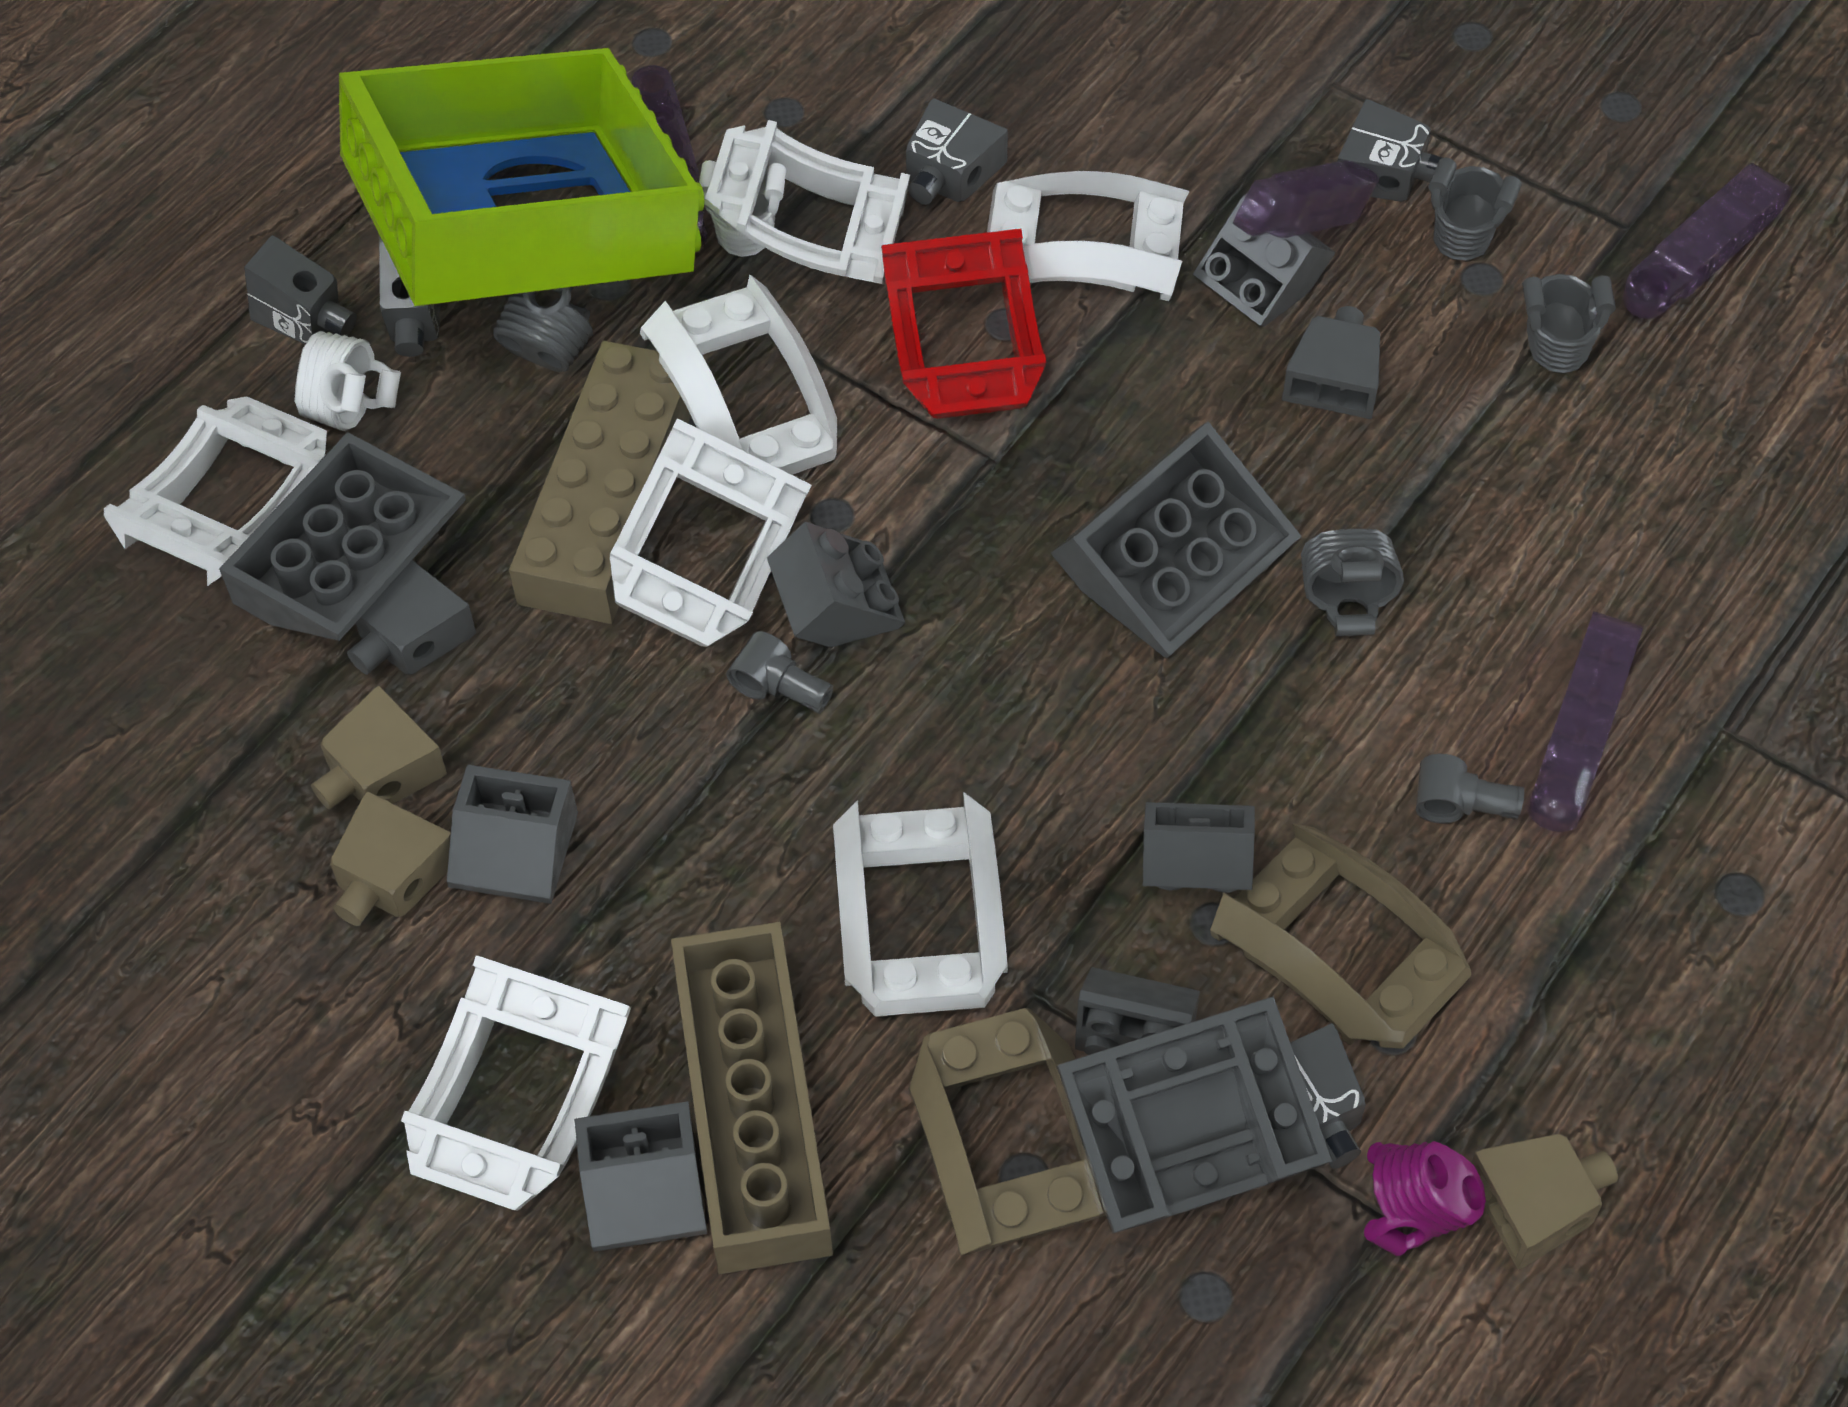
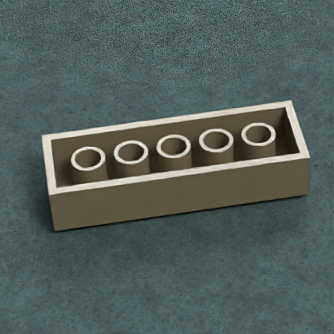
(595, 484)
(750, 1099)

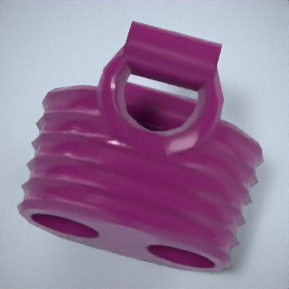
(1421, 1189)

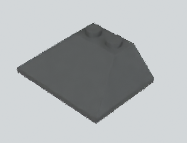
(1193, 1115)

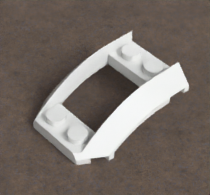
(876, 200)
(1154, 240)
(726, 320)
(731, 477)
(154, 505)
(914, 838)
(535, 1006)

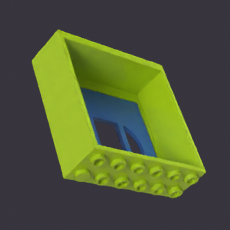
(436, 132)

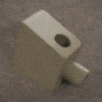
(377, 752)
(387, 860)
(1541, 1193)

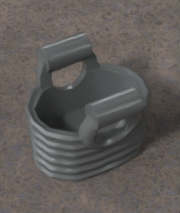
(1469, 207)
(1565, 318)
(543, 334)
(1351, 568)

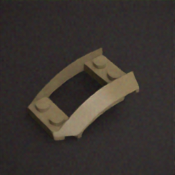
(1287, 886)
(1016, 1206)

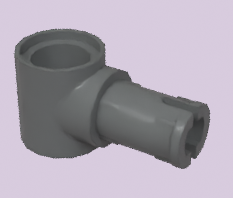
(767, 668)
(1450, 791)

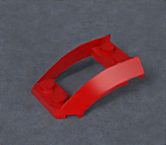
(955, 264)

